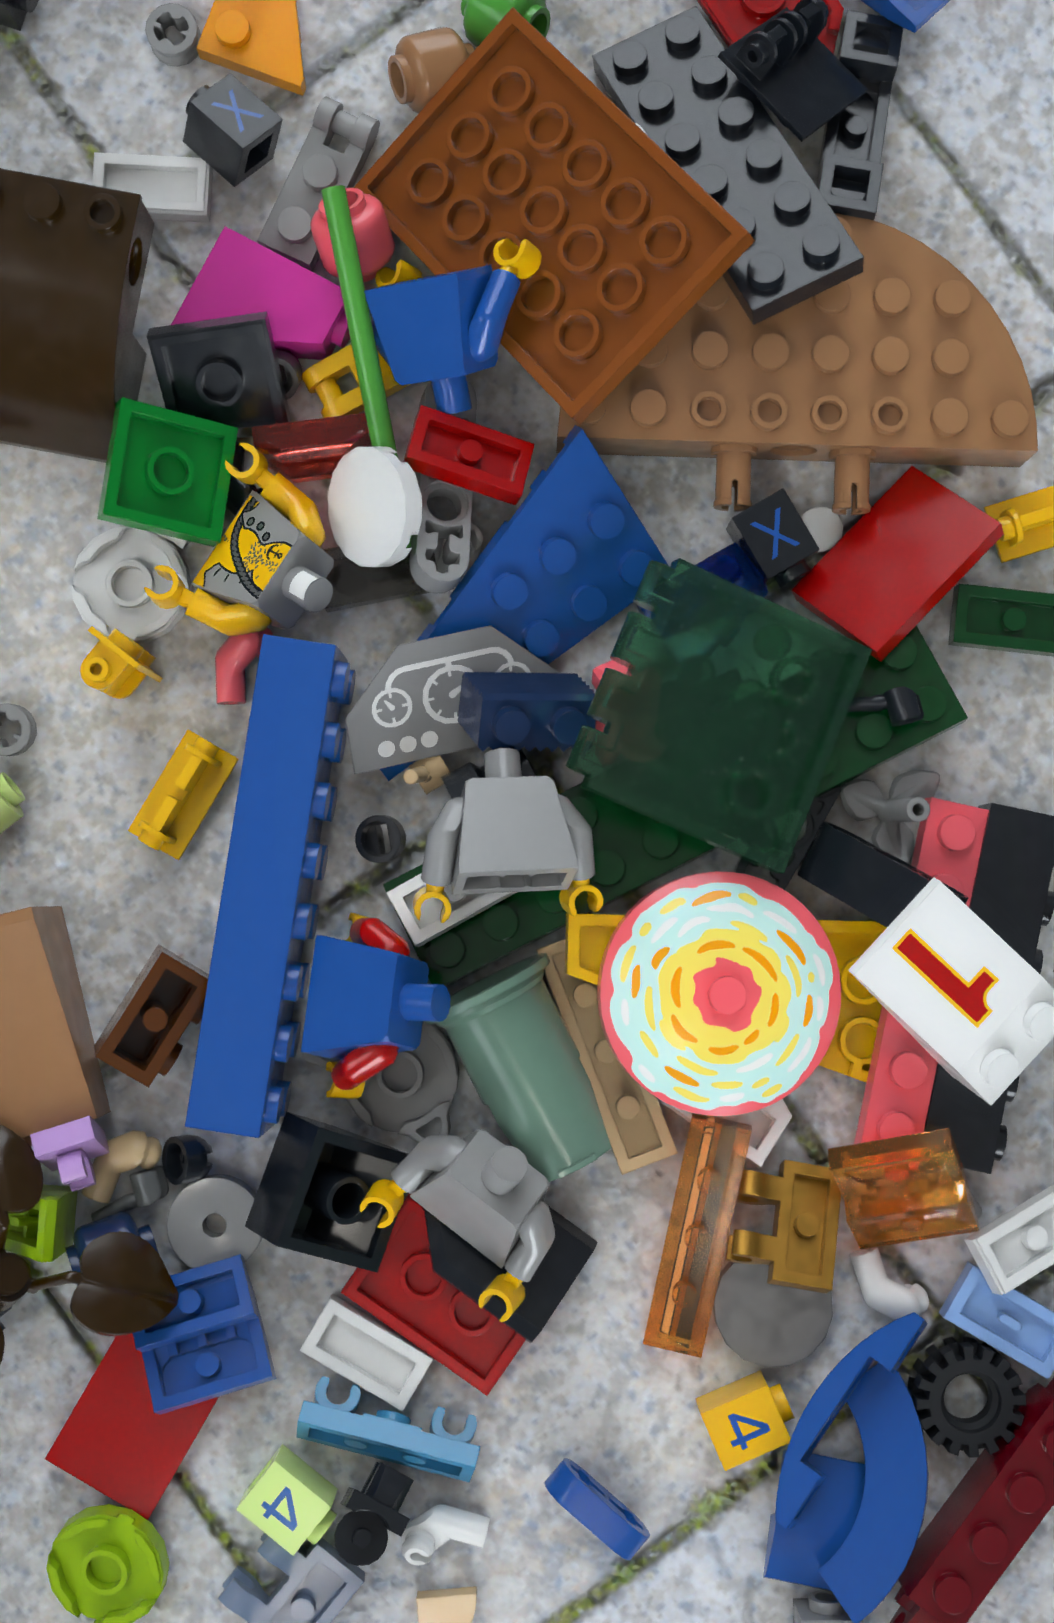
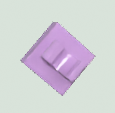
(70, 1150)

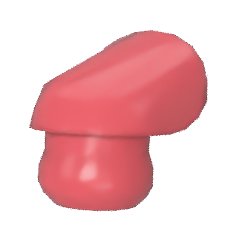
(231, 664)

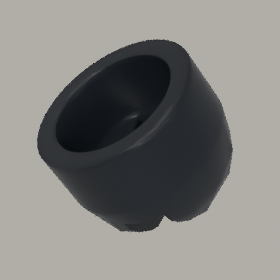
(370, 839)
(186, 1159)

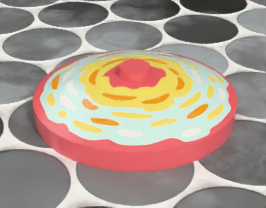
(719, 993)

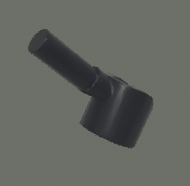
(901, 702)

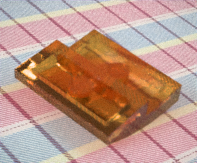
(904, 1189)

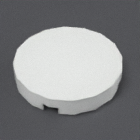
(374, 506)
(113, 579)

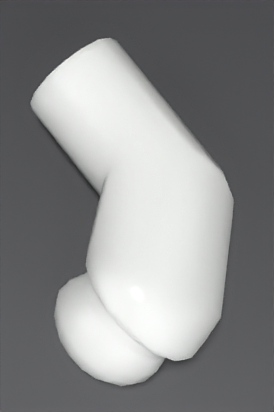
(439, 1526)

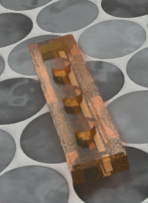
(697, 1234)

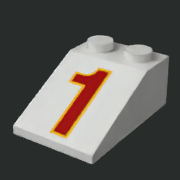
(959, 991)

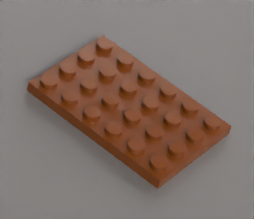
(545, 157)

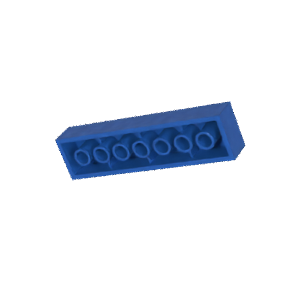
(269, 887)

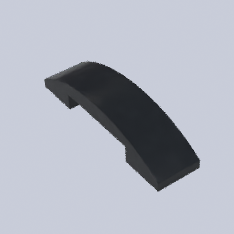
(854, 138)

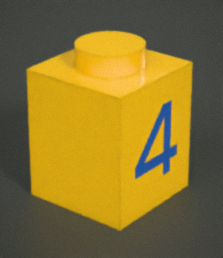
(745, 1419)

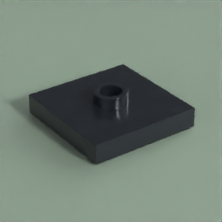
(221, 371)

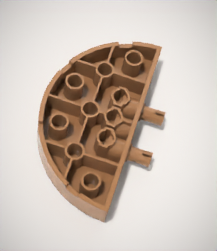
(862, 374)

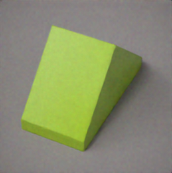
(46, 1227)

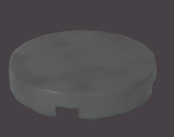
(766, 1320)

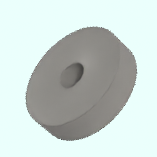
(188, 1215)

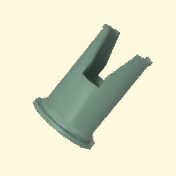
(527, 1068)

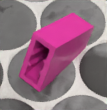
(249, 278)

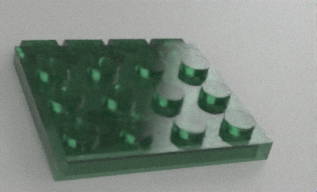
(718, 713)

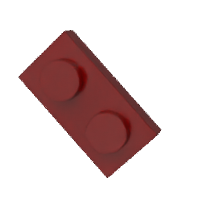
(468, 455)

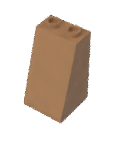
(44, 1027)

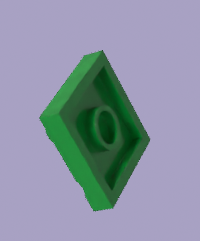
(167, 472)

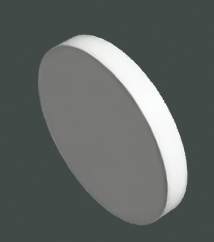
(824, 527)

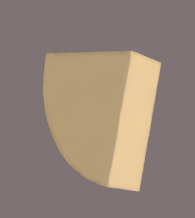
(447, 1605)

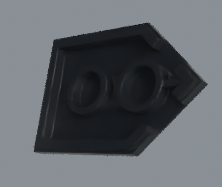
(473, 1272)

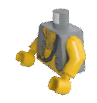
(265, 564)

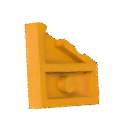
(256, 41)

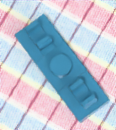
(389, 1435)

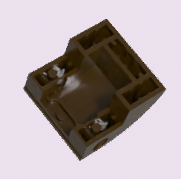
(68, 311)

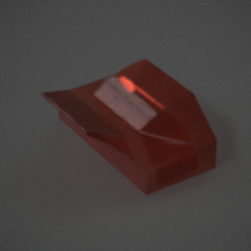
(310, 447)

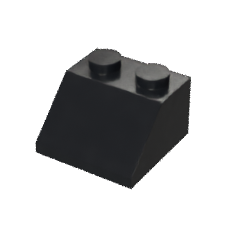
(316, 1190)

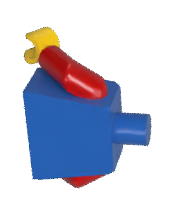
(367, 1003)

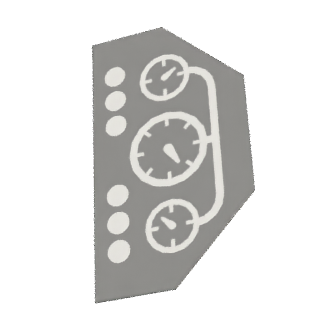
(415, 696)

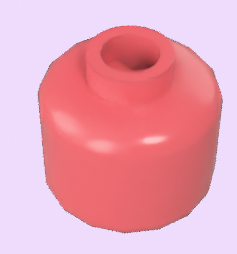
(370, 229)

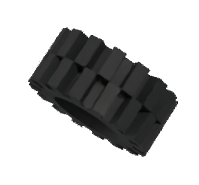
(996, 1416)

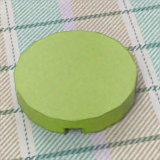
(108, 1564)

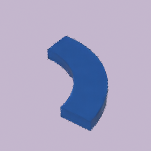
(892, 1497)

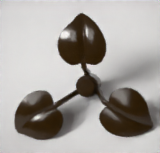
(120, 1275)

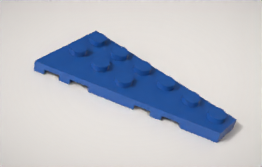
(557, 564)

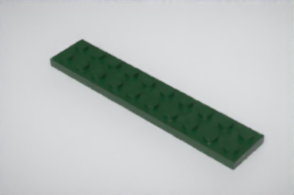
(639, 850)

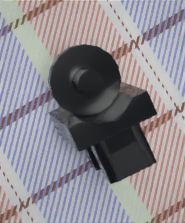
(363, 1532)

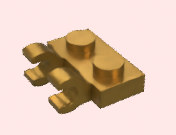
(803, 1226)

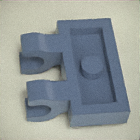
(311, 1592)

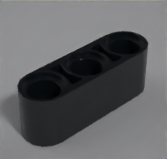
(863, 874)

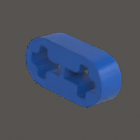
(597, 1509)

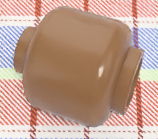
(425, 64)

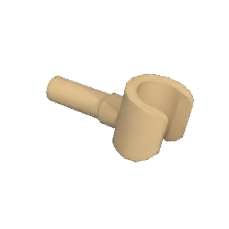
(427, 773)

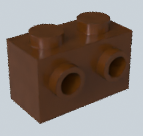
(153, 1017)

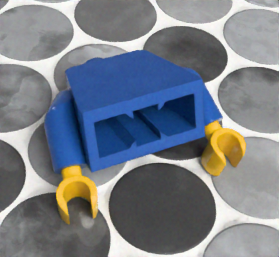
(447, 321)

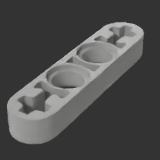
(457, 531)

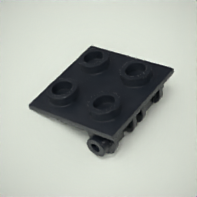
(794, 69)

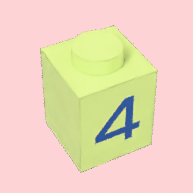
(289, 1501)

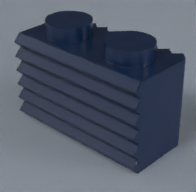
(524, 709)

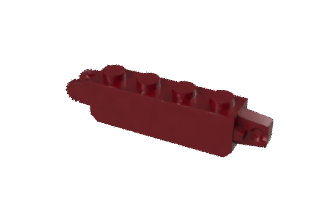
(983, 1521)

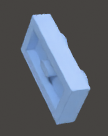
(1005, 1321)

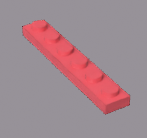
(900, 1068)

